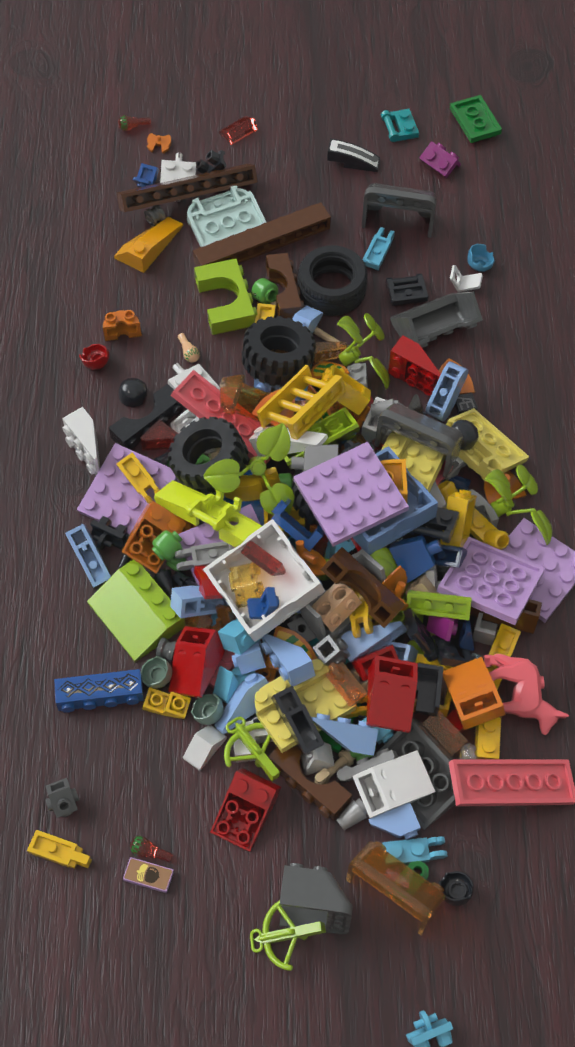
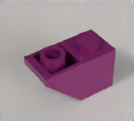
(442, 626)

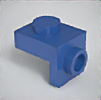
(146, 175)
(263, 606)

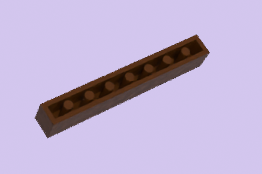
(186, 187)
(265, 236)

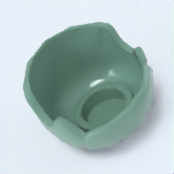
(156, 672)
(207, 709)

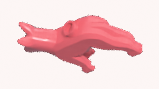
(526, 694)

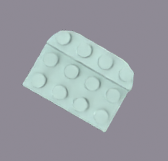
(223, 215)

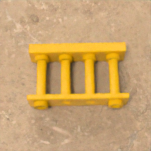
(306, 414)

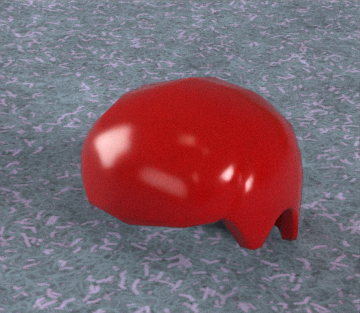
(95, 356)

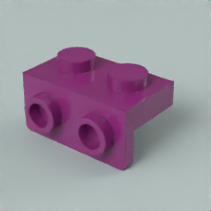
(439, 159)

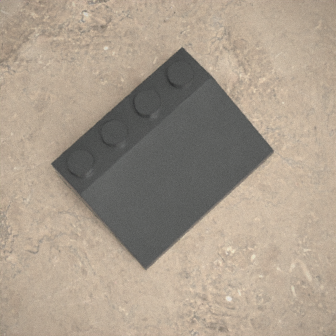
(436, 762)

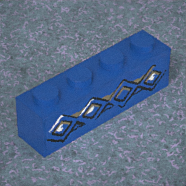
(98, 690)

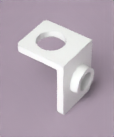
(466, 282)

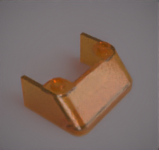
(242, 398)
(397, 882)

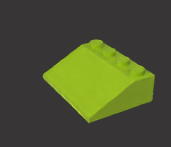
(337, 426)
(136, 610)

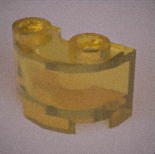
(245, 583)

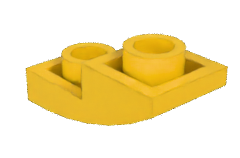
(166, 704)

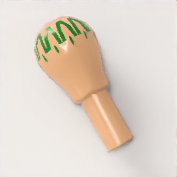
(190, 352)

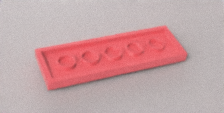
(204, 401)
(512, 782)

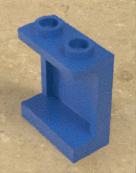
(294, 528)

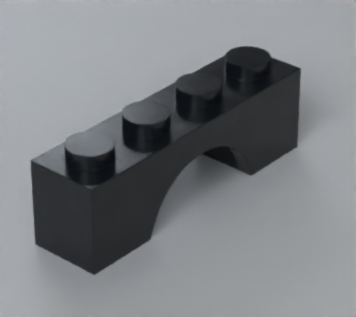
(129, 431)

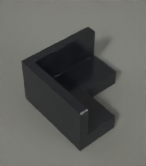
(429, 689)

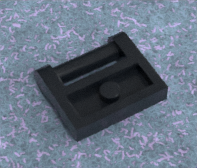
(407, 293)
(444, 520)
(420, 634)
(448, 652)

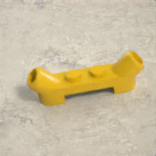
(481, 528)

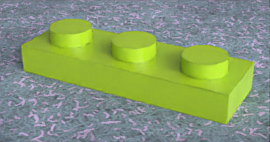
(439, 604)

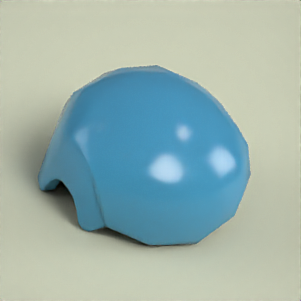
(480, 258)

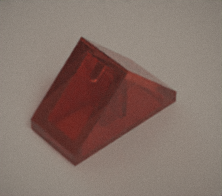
(158, 437)

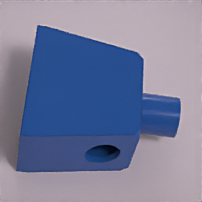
(415, 555)

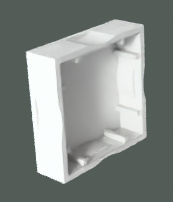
(293, 588)

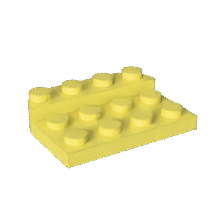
(492, 448)
(420, 460)
(315, 693)

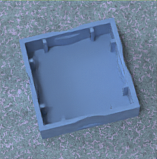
(421, 510)

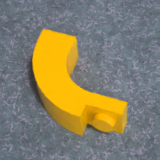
(252, 485)

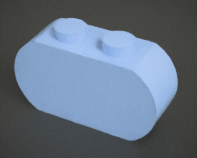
(446, 391)

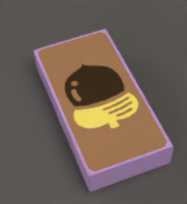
(148, 875)

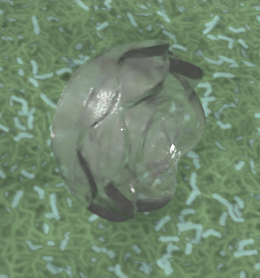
(467, 751)

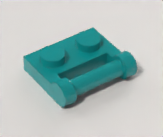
(404, 122)

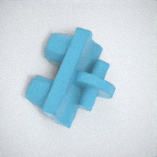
(438, 1029)

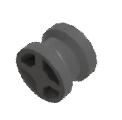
(154, 214)
(166, 649)

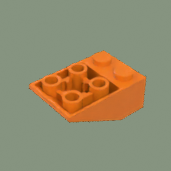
(148, 526)
(473, 693)

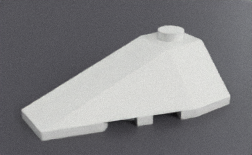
(307, 439)

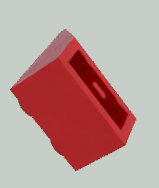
(413, 366)
(195, 661)
(391, 693)
(245, 809)

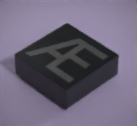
(465, 403)

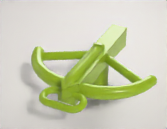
(258, 754)
(266, 937)

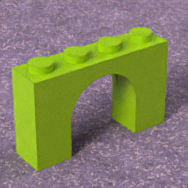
(227, 276)

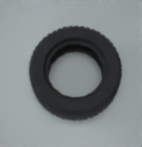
(337, 260)

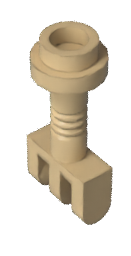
(325, 774)

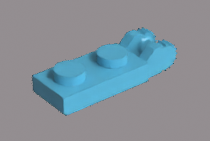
(378, 249)
(416, 849)

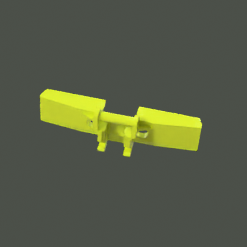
(209, 508)

